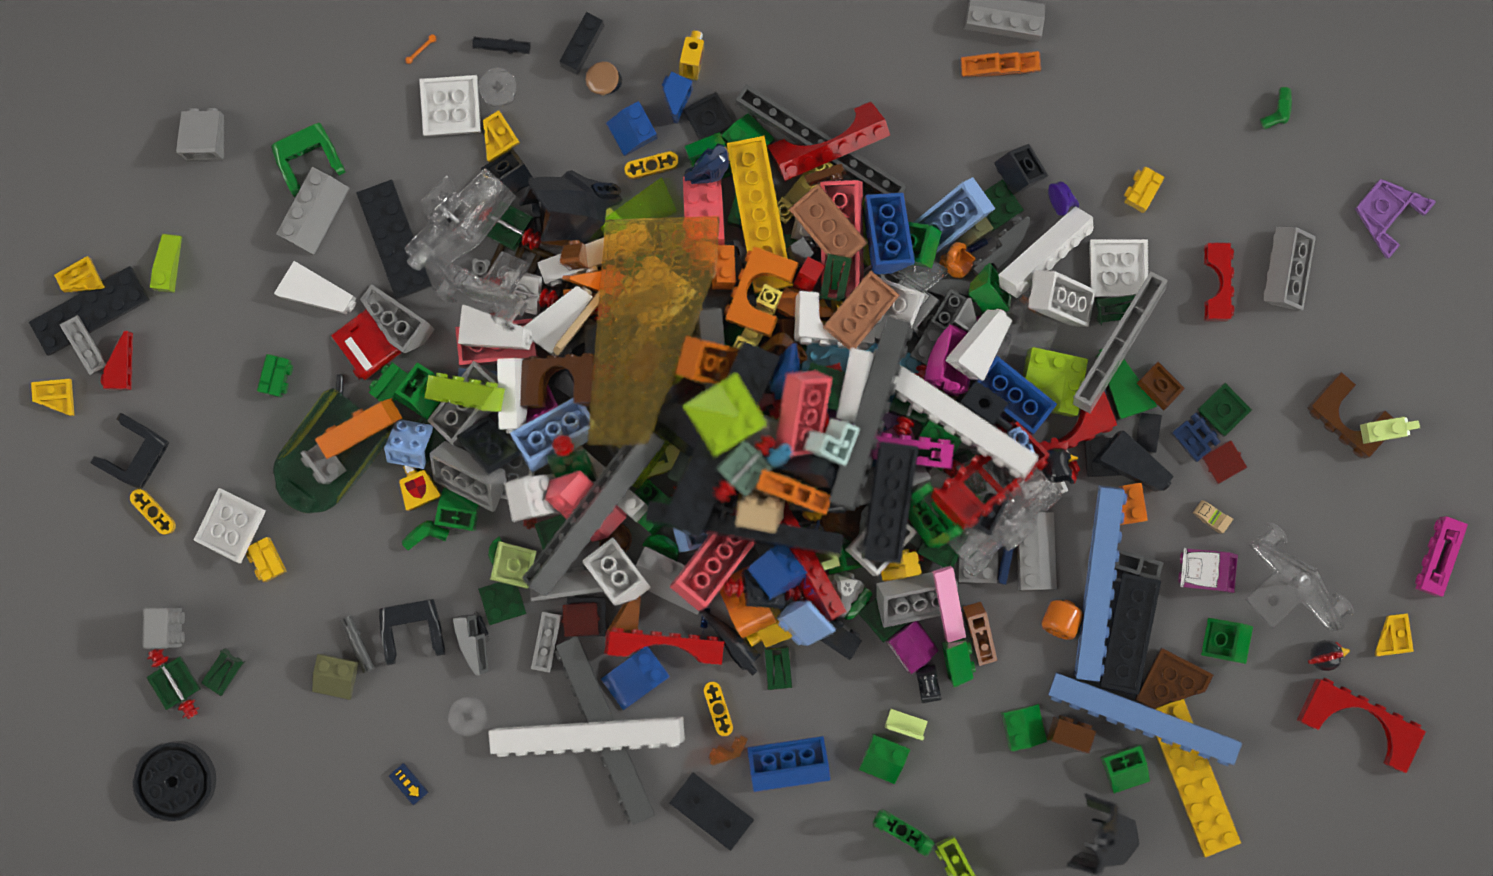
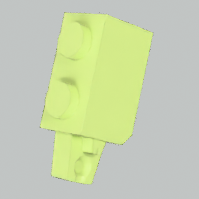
(1387, 429)

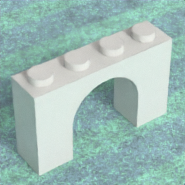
(810, 328)

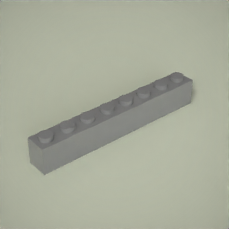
(1120, 342)

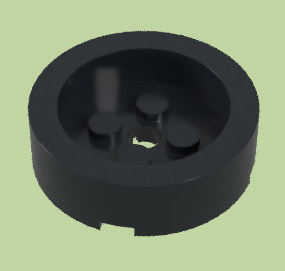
(194, 786)

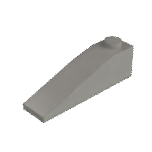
(399, 324)

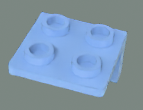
(408, 443)

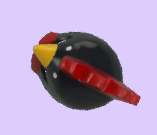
(1057, 467)
(1327, 655)

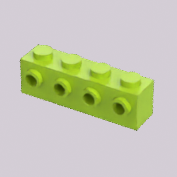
(954, 858)

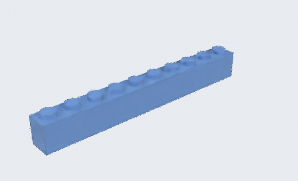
(1099, 583)
(1144, 718)

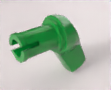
(1282, 112)
(422, 531)
(859, 604)

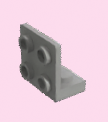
(324, 469)

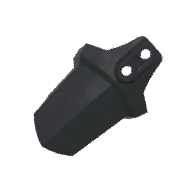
(574, 204)
(672, 418)
(1114, 840)

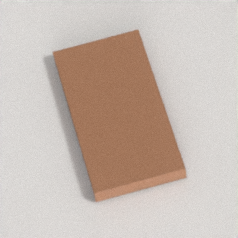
(827, 224)
(861, 311)

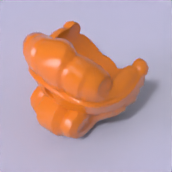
(957, 260)

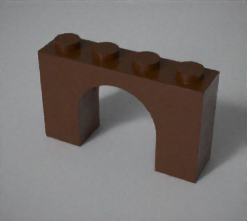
(538, 371)
(1326, 409)

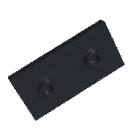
(711, 811)

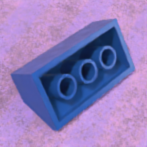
(887, 232)
(1025, 401)
(788, 764)

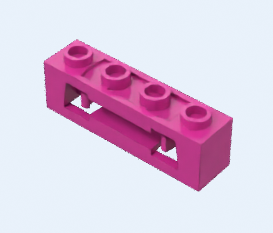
(945, 454)
(1445, 529)

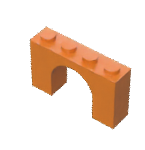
(759, 264)

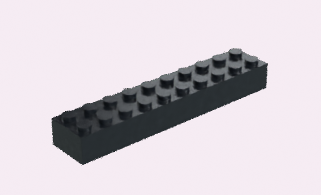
(695, 490)

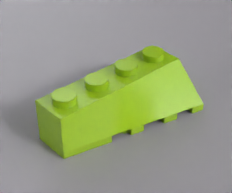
(464, 393)

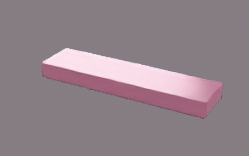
(949, 604)

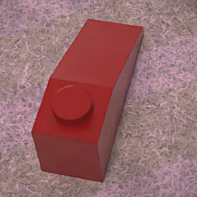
(808, 275)
(119, 366)

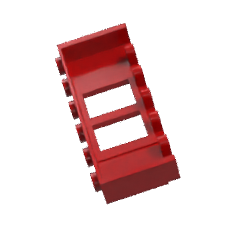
(963, 505)

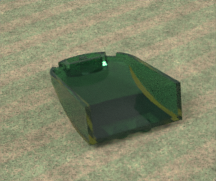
(295, 480)

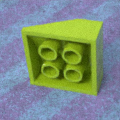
(1056, 376)
(725, 415)

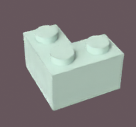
(835, 443)

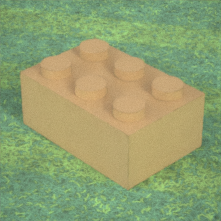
(760, 512)

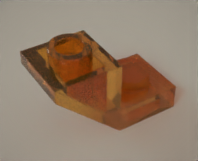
(722, 754)

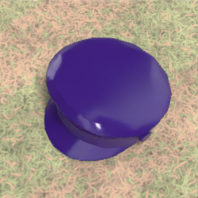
(1061, 198)

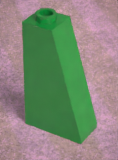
(1126, 394)

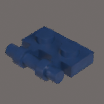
(1192, 441)

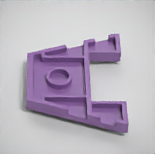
(1383, 206)

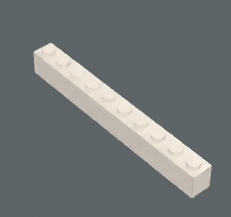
(964, 423)
(586, 735)

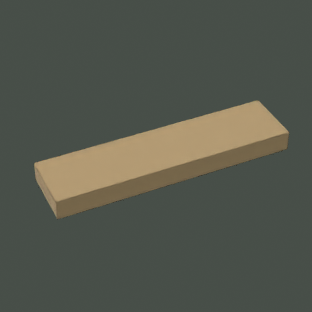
(577, 324)

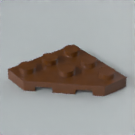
(1172, 680)

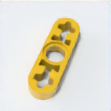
(663, 156)
(147, 497)
(727, 720)

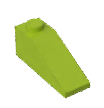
(166, 264)

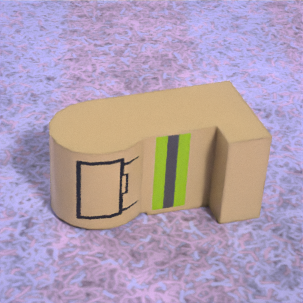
(1212, 517)

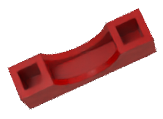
(1219, 257)

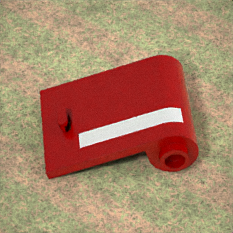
(365, 345)

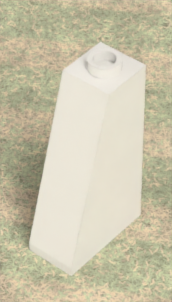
(311, 289)
(557, 319)
(480, 331)
(980, 345)
(509, 377)
(854, 384)

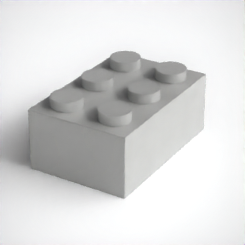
(163, 628)

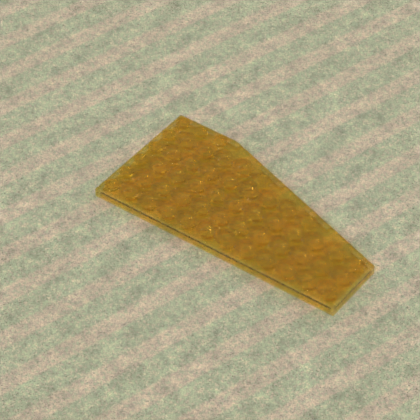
(648, 304)

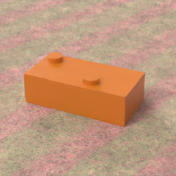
(358, 428)

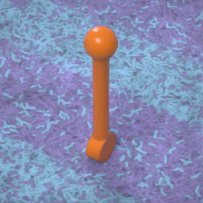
(432, 38)

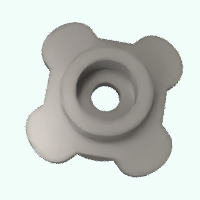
(480, 263)

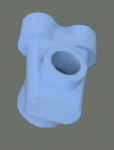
(1022, 437)

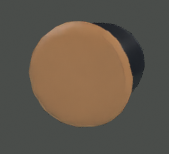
(603, 78)

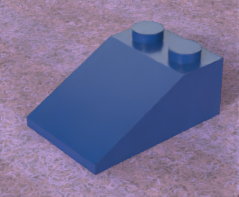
(635, 677)

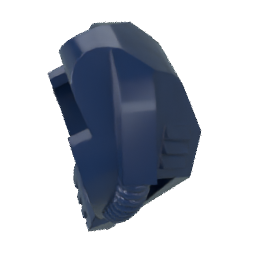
(709, 166)

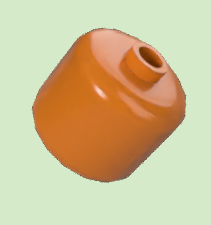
(1062, 619)

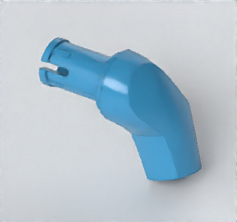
(779, 456)

